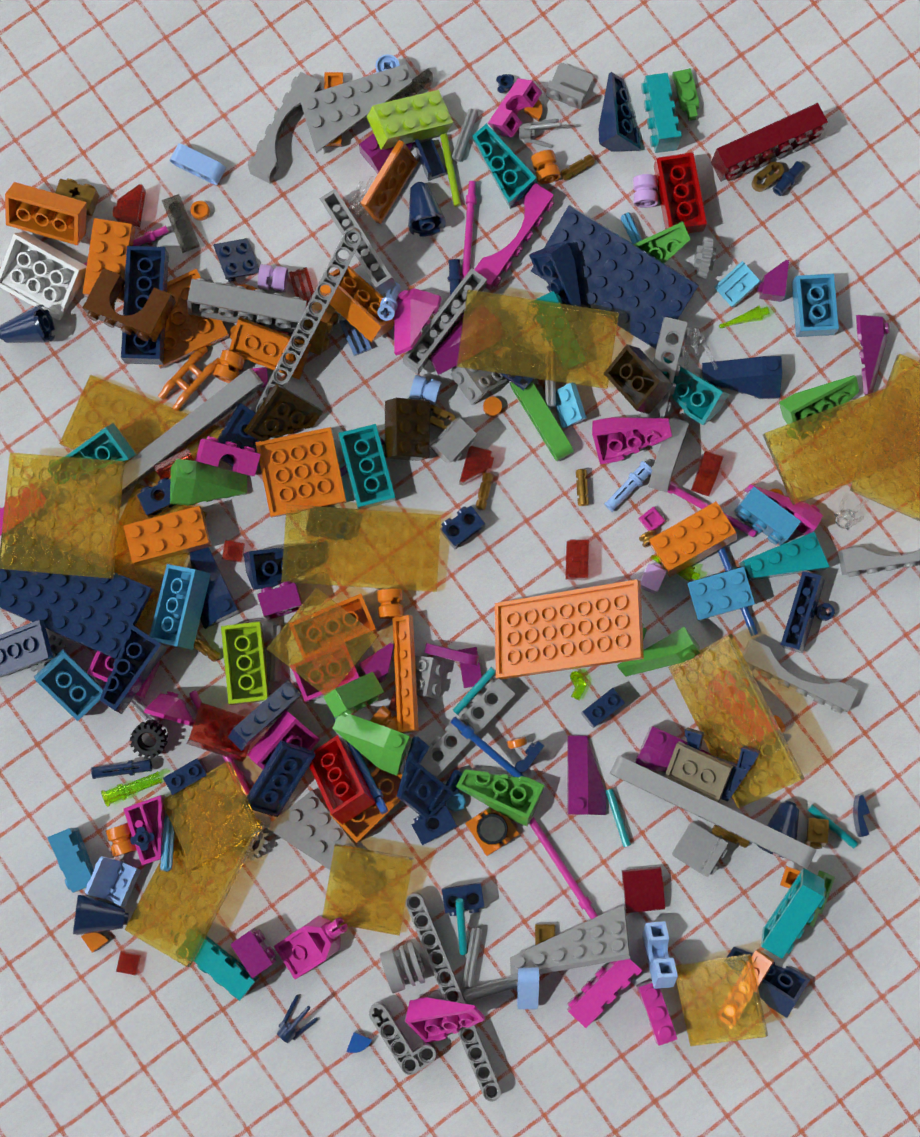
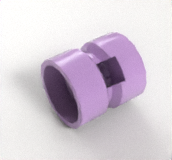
(645, 190)
(279, 280)

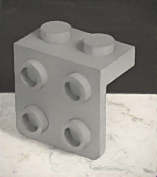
(569, 85)
(476, 382)
(428, 676)
(700, 849)

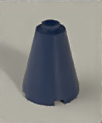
(424, 211)
(29, 327)
(784, 821)
(97, 916)

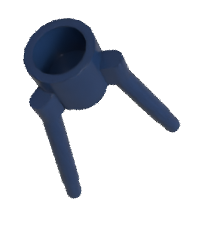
(288, 1030)

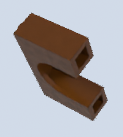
(145, 324)

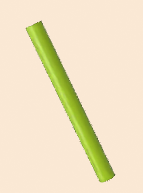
(450, 170)

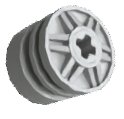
(402, 967)

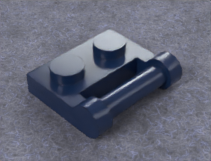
(532, 752)

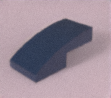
(859, 809)

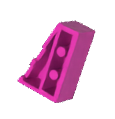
(151, 816)

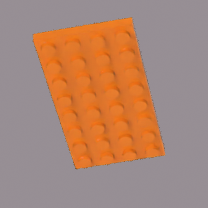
(569, 630)

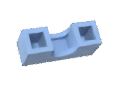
(656, 946)

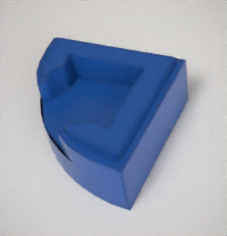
(358, 1043)

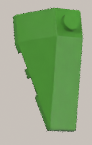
(201, 482)

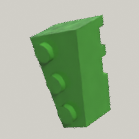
(354, 695)

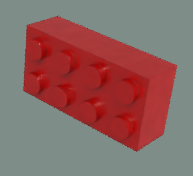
(680, 192)
(340, 780)

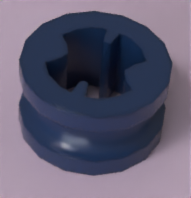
(824, 617)

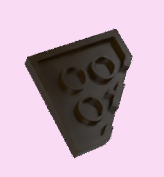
(282, 415)

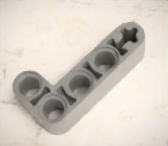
(668, 456)
(398, 1036)

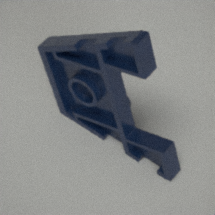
(739, 771)
(422, 789)

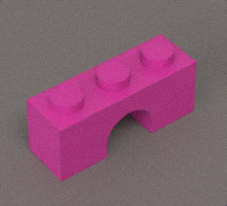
(521, 95)
(244, 459)
(657, 1013)

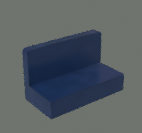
(429, 159)

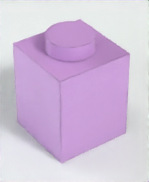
(652, 577)

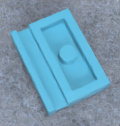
(737, 284)
(569, 405)

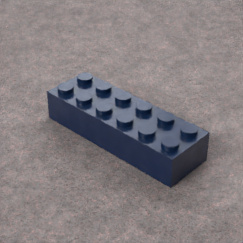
(144, 271)

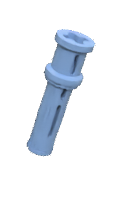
(389, 303)
(635, 480)

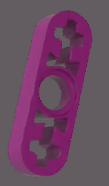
(451, 654)

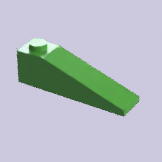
(665, 243)
(818, 399)
(669, 651)
(378, 743)
(506, 794)

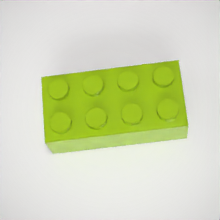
(409, 119)
(245, 663)

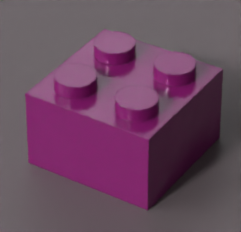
(280, 600)
(254, 952)

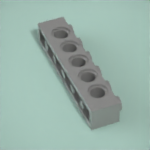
(365, 252)
(443, 322)
(680, 329)
(504, 695)

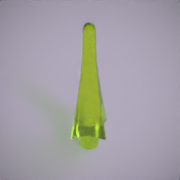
(754, 314)
(687, 573)

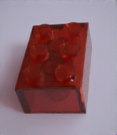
(212, 730)

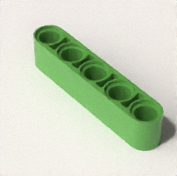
(543, 421)

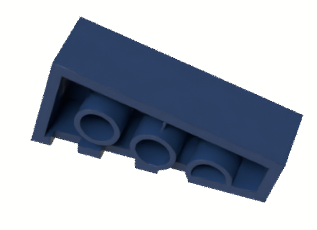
(131, 668)

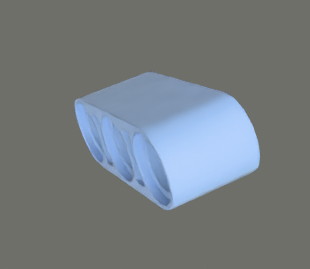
(197, 164)
(528, 988)

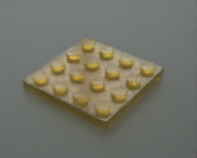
(322, 642)
(211, 816)
(367, 889)
(721, 1000)

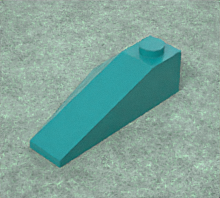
(696, 396)

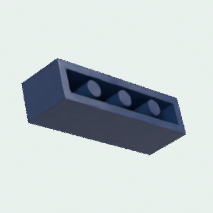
(802, 612)
(264, 715)

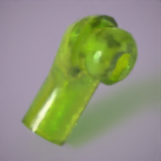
(579, 684)

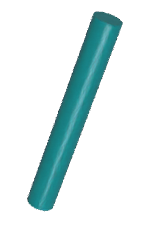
(474, 691)
(618, 817)
(834, 827)
(461, 926)

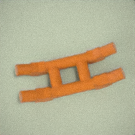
(189, 389)

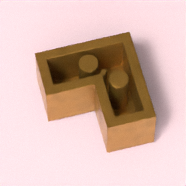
(320, 337)

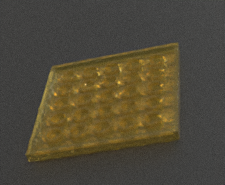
(61, 515)

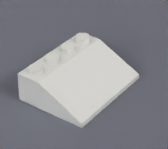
(41, 274)

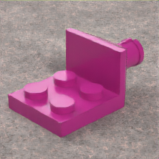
(310, 945)

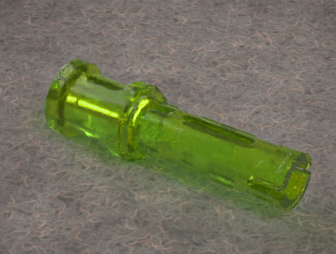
(122, 791)

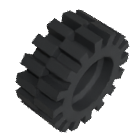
(148, 727)

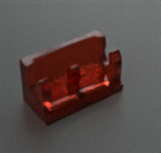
(577, 559)

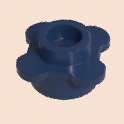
(508, 78)
(148, 837)

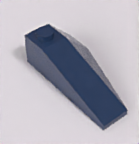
(616, 122)
(559, 270)
(752, 376)
(264, 567)
(218, 600)
(780, 986)

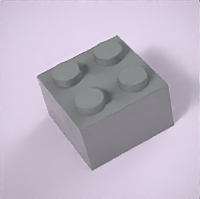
(453, 440)

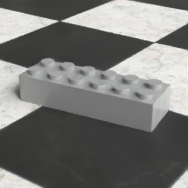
(230, 303)

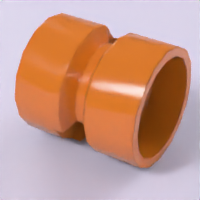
(546, 168)
(228, 360)
(390, 603)
(384, 718)
(120, 839)

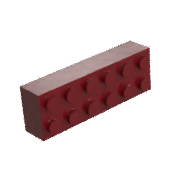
(769, 142)

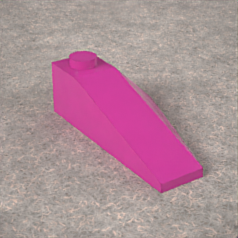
(411, 316)
(622, 436)
(807, 514)
(170, 708)
(437, 1018)

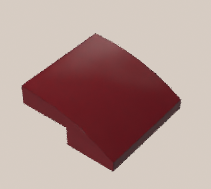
(643, 889)

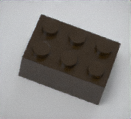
(638, 379)
(407, 429)

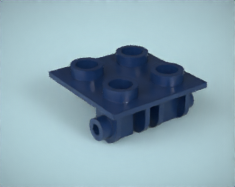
(236, 258)

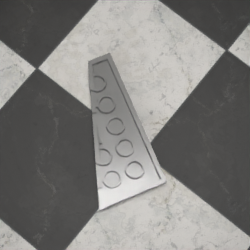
(345, 105)
(311, 829)
(588, 944)

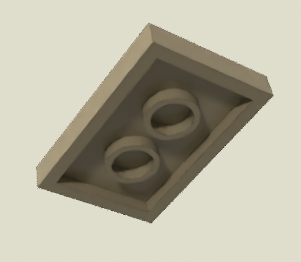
(698, 771)

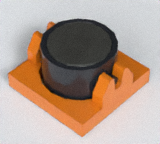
(492, 830)

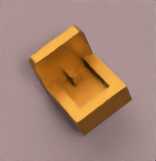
(817, 833)

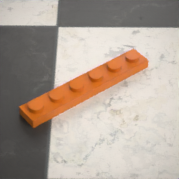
(405, 674)

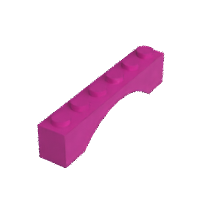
(535, 205)

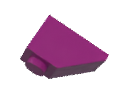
(774, 283)
(379, 663)

